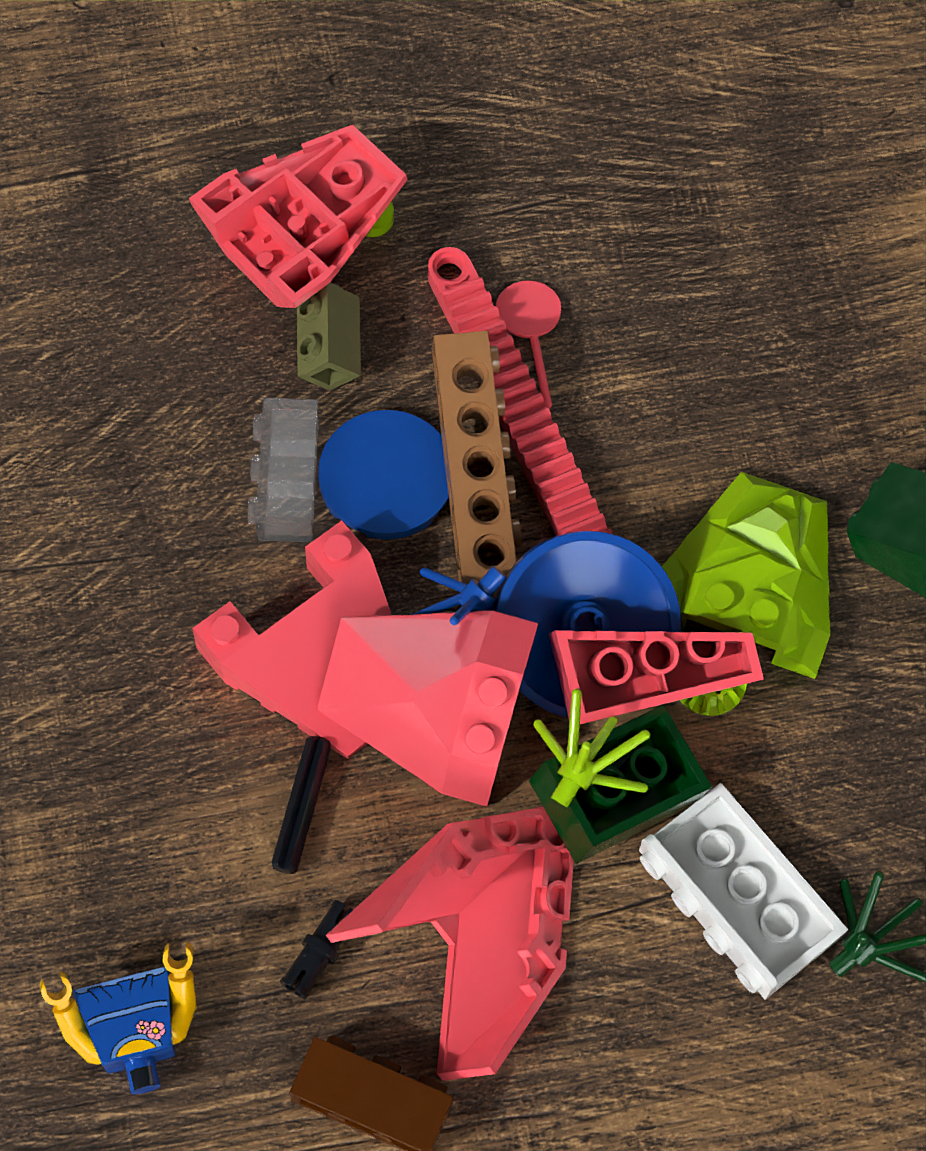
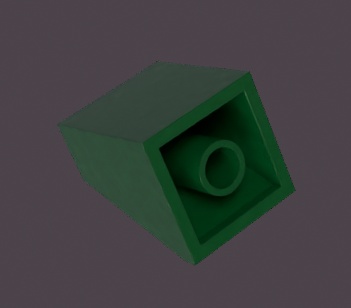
(892, 527)

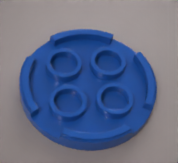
(384, 474)

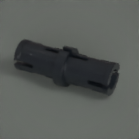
(316, 954)

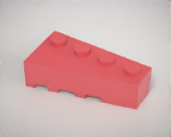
(649, 667)

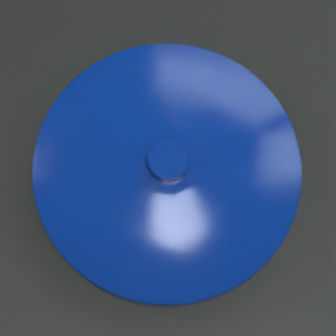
(583, 586)

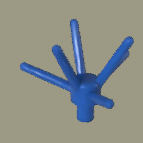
(472, 596)

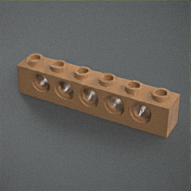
(455, 358)

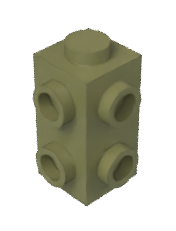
(329, 338)

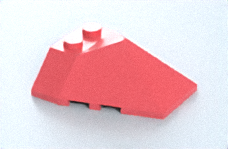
(300, 214)
(431, 692)

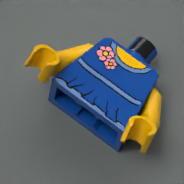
(129, 1019)

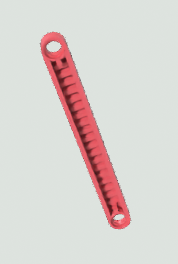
(528, 422)

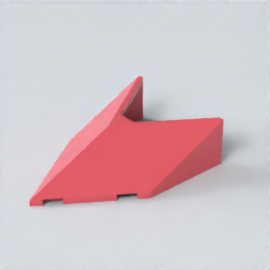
(500, 905)

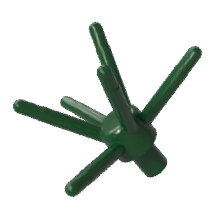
(863, 945)

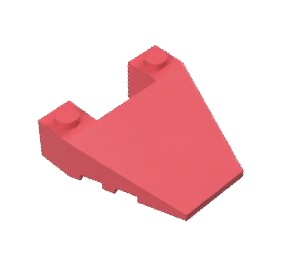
(291, 658)

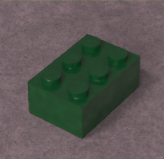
(611, 815)

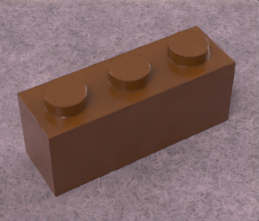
(371, 1095)

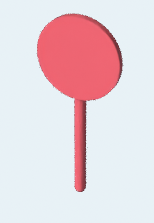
(531, 312)

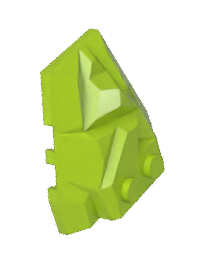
(760, 570)

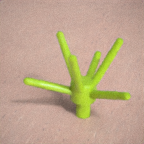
(577, 768)

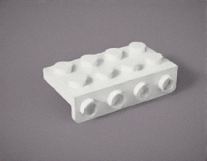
(741, 891)

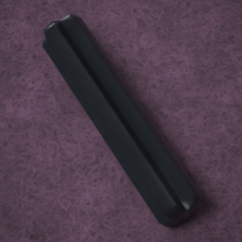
(301, 805)

